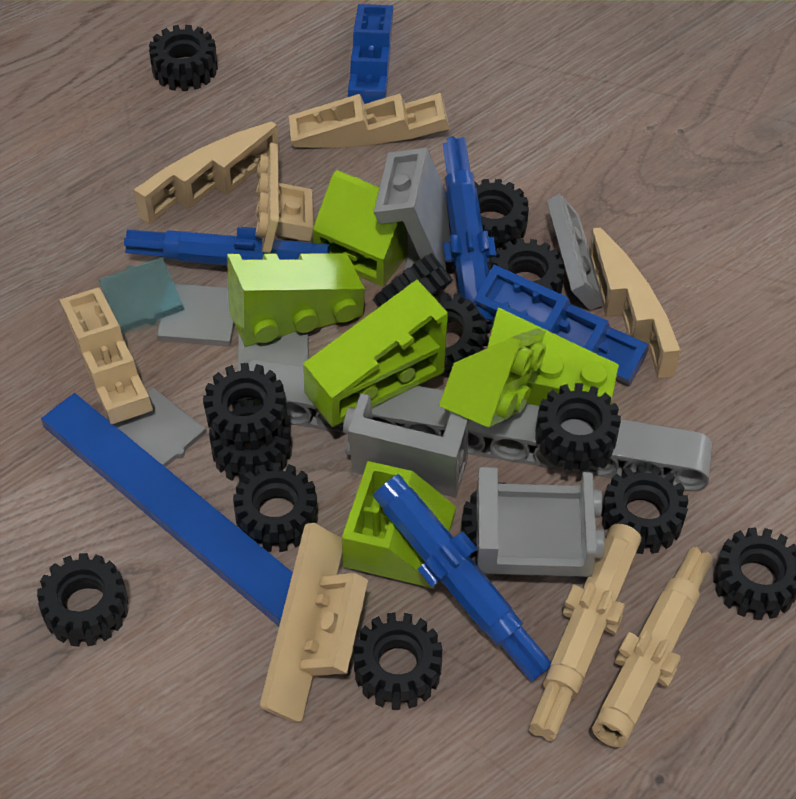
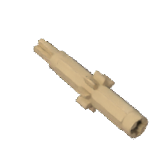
(590, 614)
(650, 655)

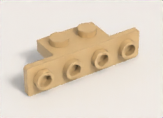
(281, 207)
(315, 624)

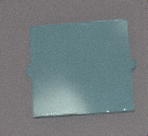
(141, 294)

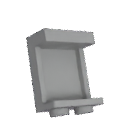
(416, 196)
(432, 457)
(537, 527)

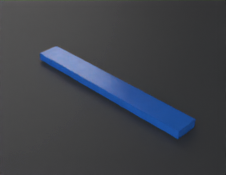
(172, 505)

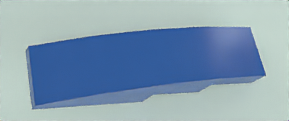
(371, 52)
(556, 314)

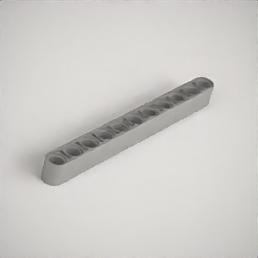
(673, 450)

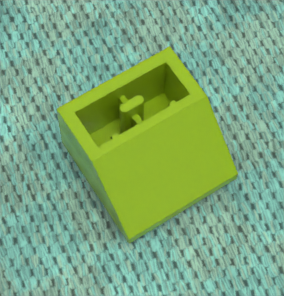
(352, 228)
(494, 381)
(373, 541)

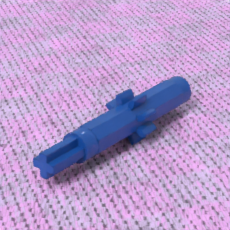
(468, 244)
(213, 247)
(449, 561)

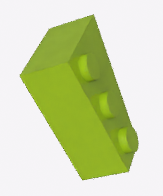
(291, 296)
(380, 354)
(562, 362)

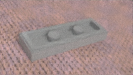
(575, 252)

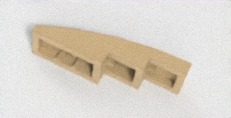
(360, 124)
(216, 165)
(630, 295)
(106, 355)

